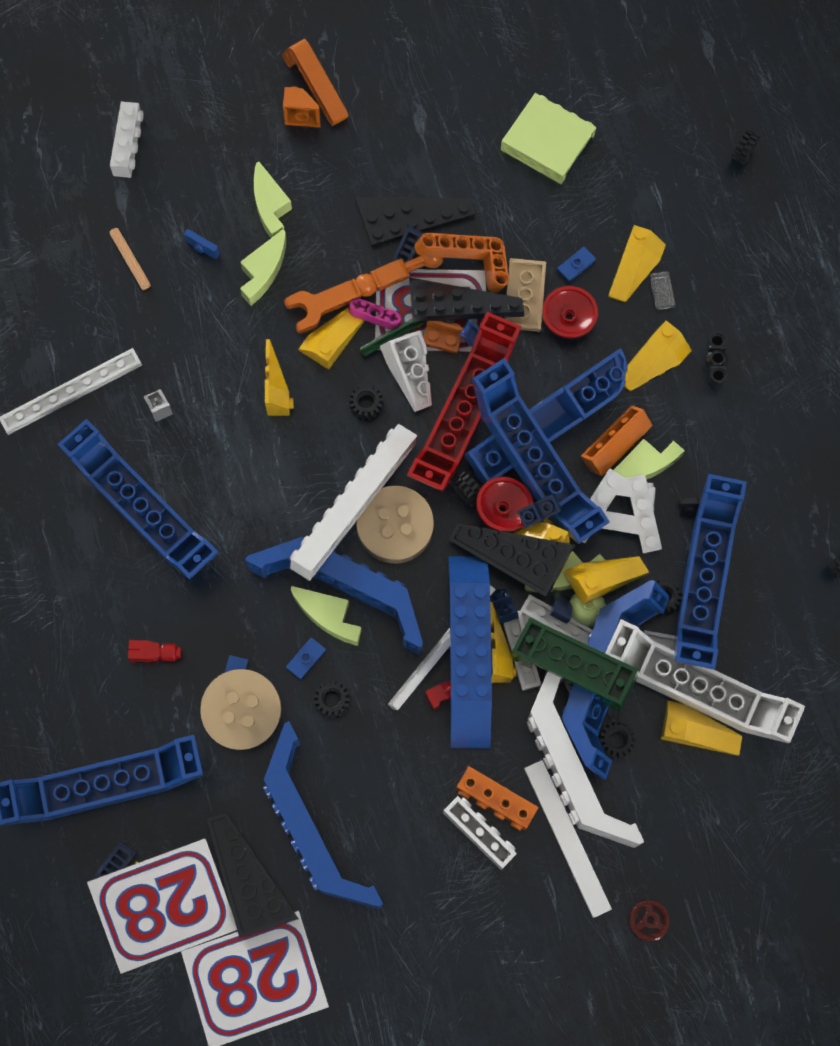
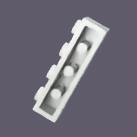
(126, 139)
(476, 829)

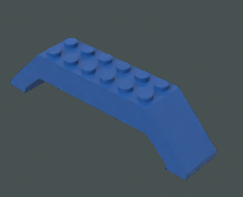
(532, 452)
(136, 501)
(707, 571)
(352, 579)
(470, 653)
(585, 710)
(100, 783)
(304, 833)

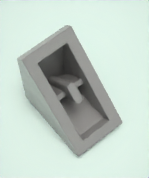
(158, 405)

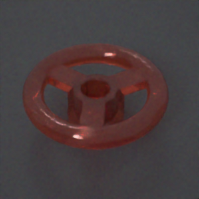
(656, 920)

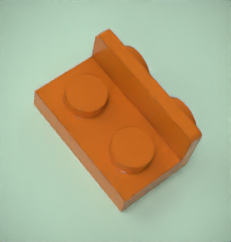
(443, 336)

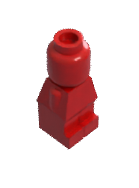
(152, 651)
(439, 695)

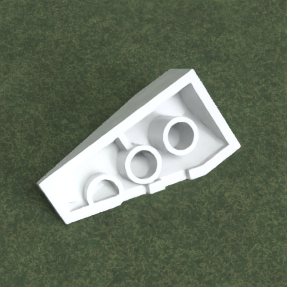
(408, 365)

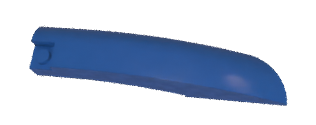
(557, 412)

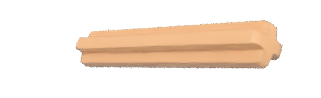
(130, 259)

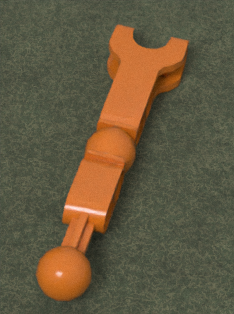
(364, 285)

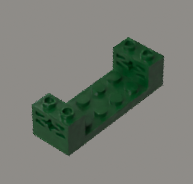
(575, 663)

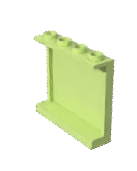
(547, 138)

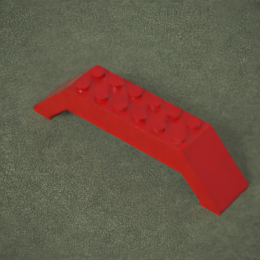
(461, 412)

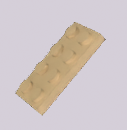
(527, 282)

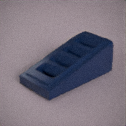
(409, 230)
(110, 860)

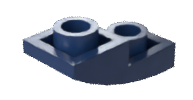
(539, 510)
(503, 606)
(561, 607)

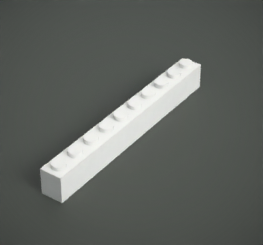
(352, 502)

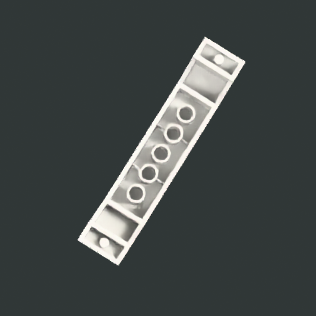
(705, 688)
(569, 773)

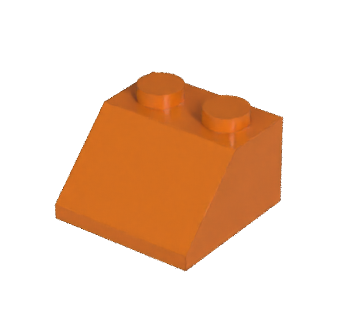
(300, 108)

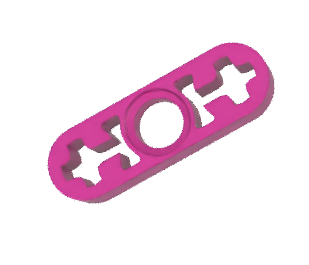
(360, 313)

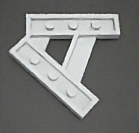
(642, 522)
(540, 612)

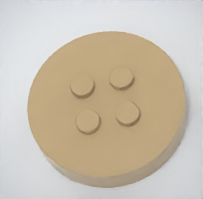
(396, 525)
(241, 709)

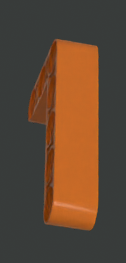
(317, 80)
(483, 248)

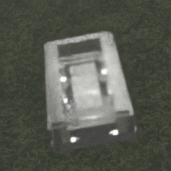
(662, 290)

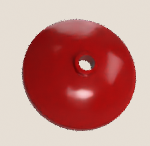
(571, 302)
(503, 493)

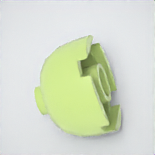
(586, 613)

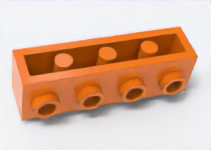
(616, 440)
(496, 798)

